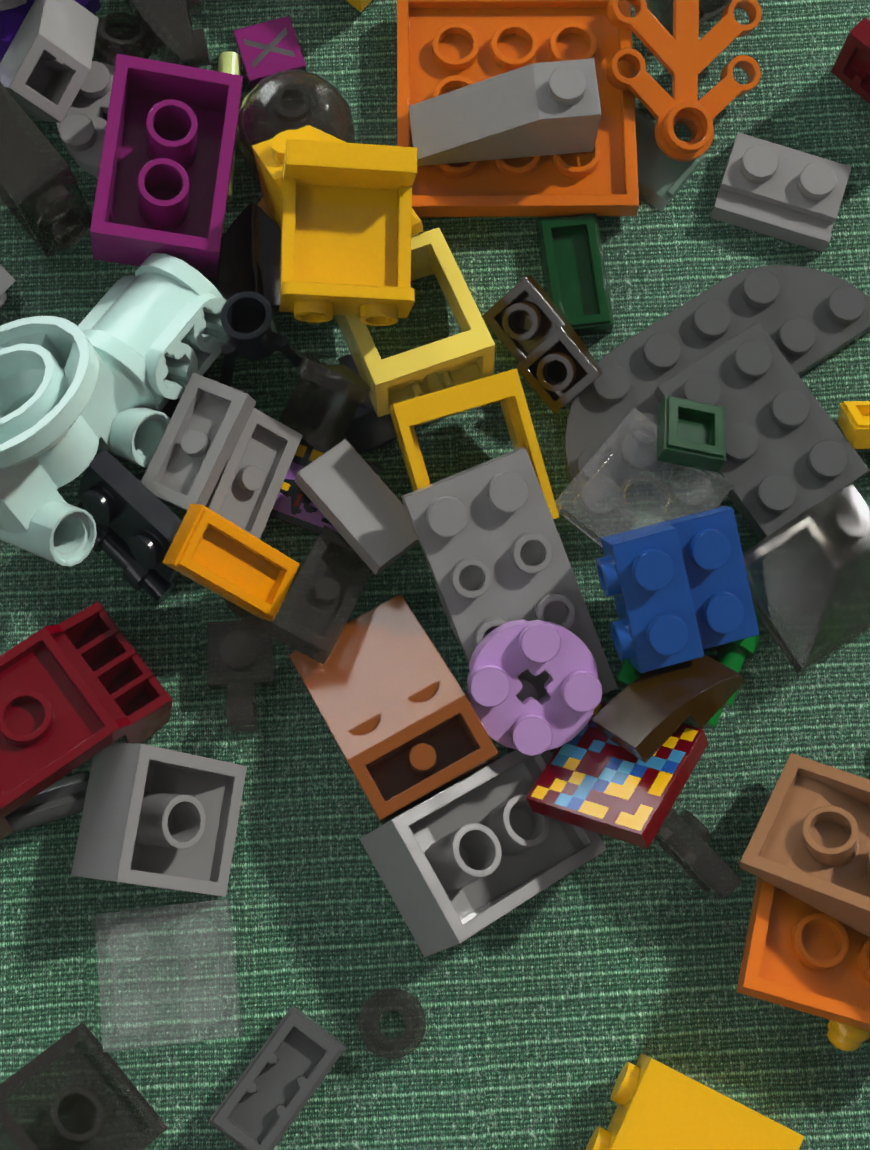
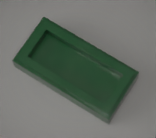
(575, 271)

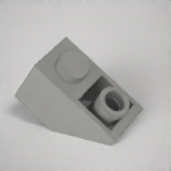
(50, 58)

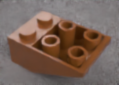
(396, 710)

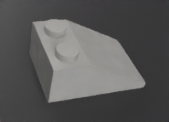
(475, 852)

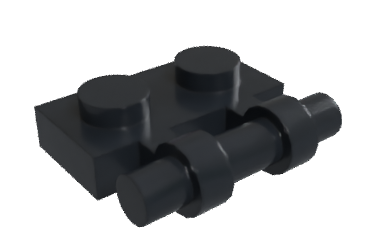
(130, 525)

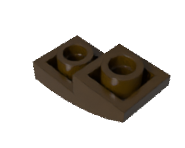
(543, 343)
(662, 699)

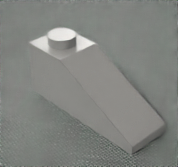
(511, 115)

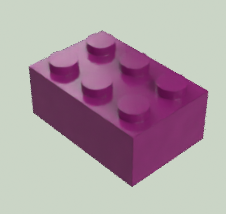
(165, 164)

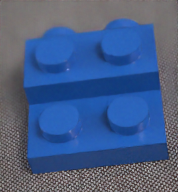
(677, 588)

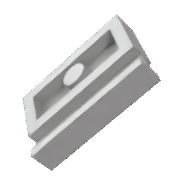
(781, 192)

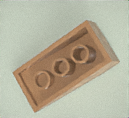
(817, 840)

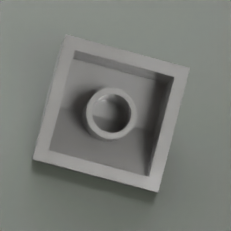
(159, 819)

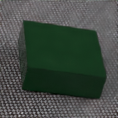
(691, 434)

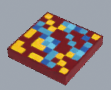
(611, 790)

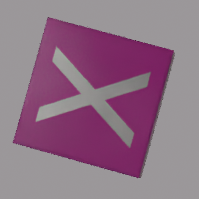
(268, 49)

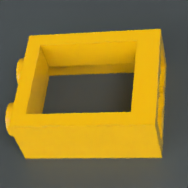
(501, 388)

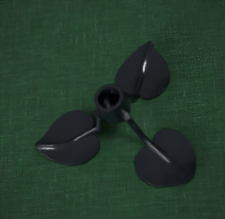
(251, 285)

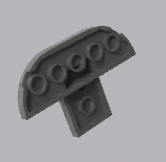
(744, 352)

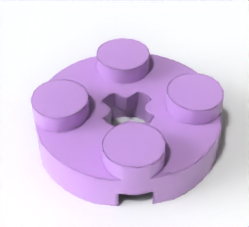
(570, 691)

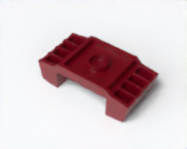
(70, 703)

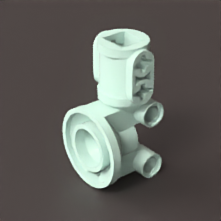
(95, 390)

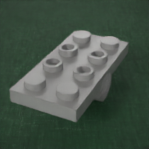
(500, 558)

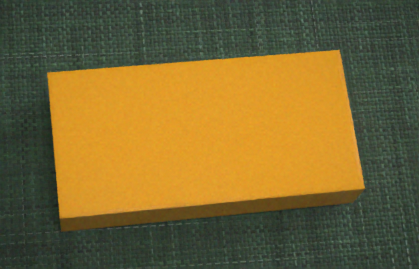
(231, 562)

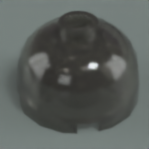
(289, 103)

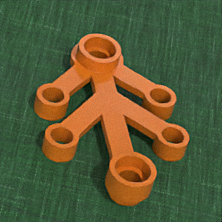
(684, 59)

